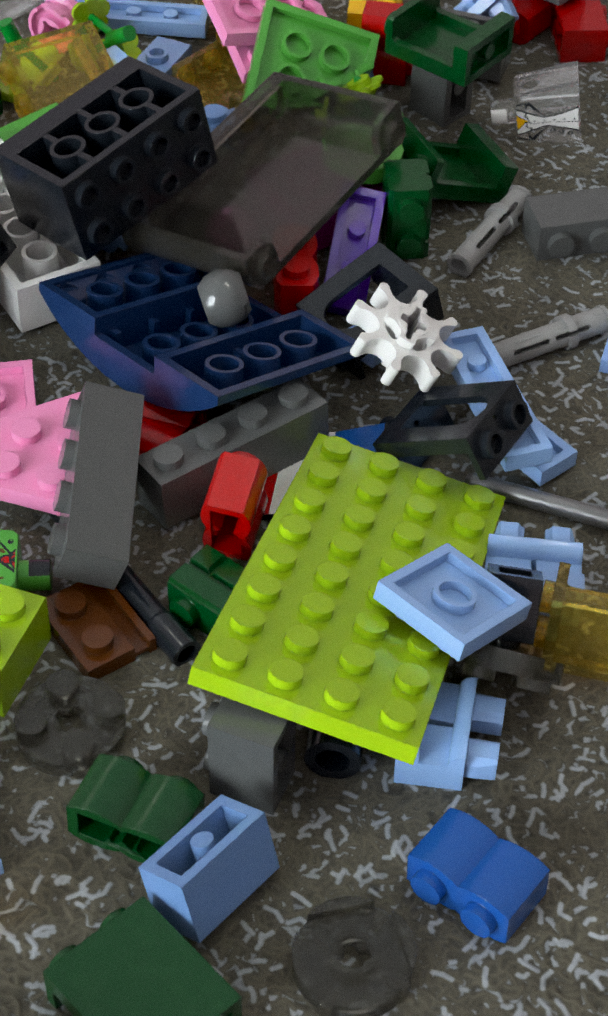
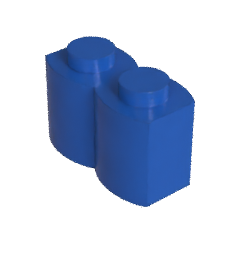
(477, 875)

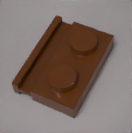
(97, 628)

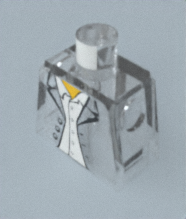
(544, 107)

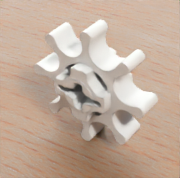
(404, 337)

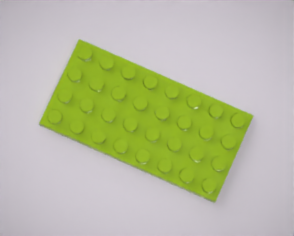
(303, 616)

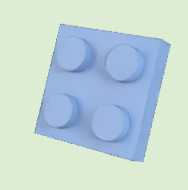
(452, 601)

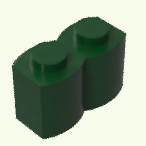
(130, 808)

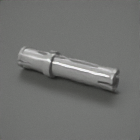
(468, 255)
(562, 332)

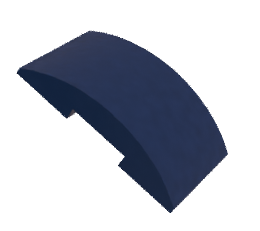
(152, 336)

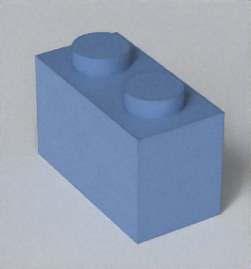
(210, 867)

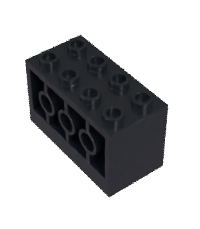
(107, 156)

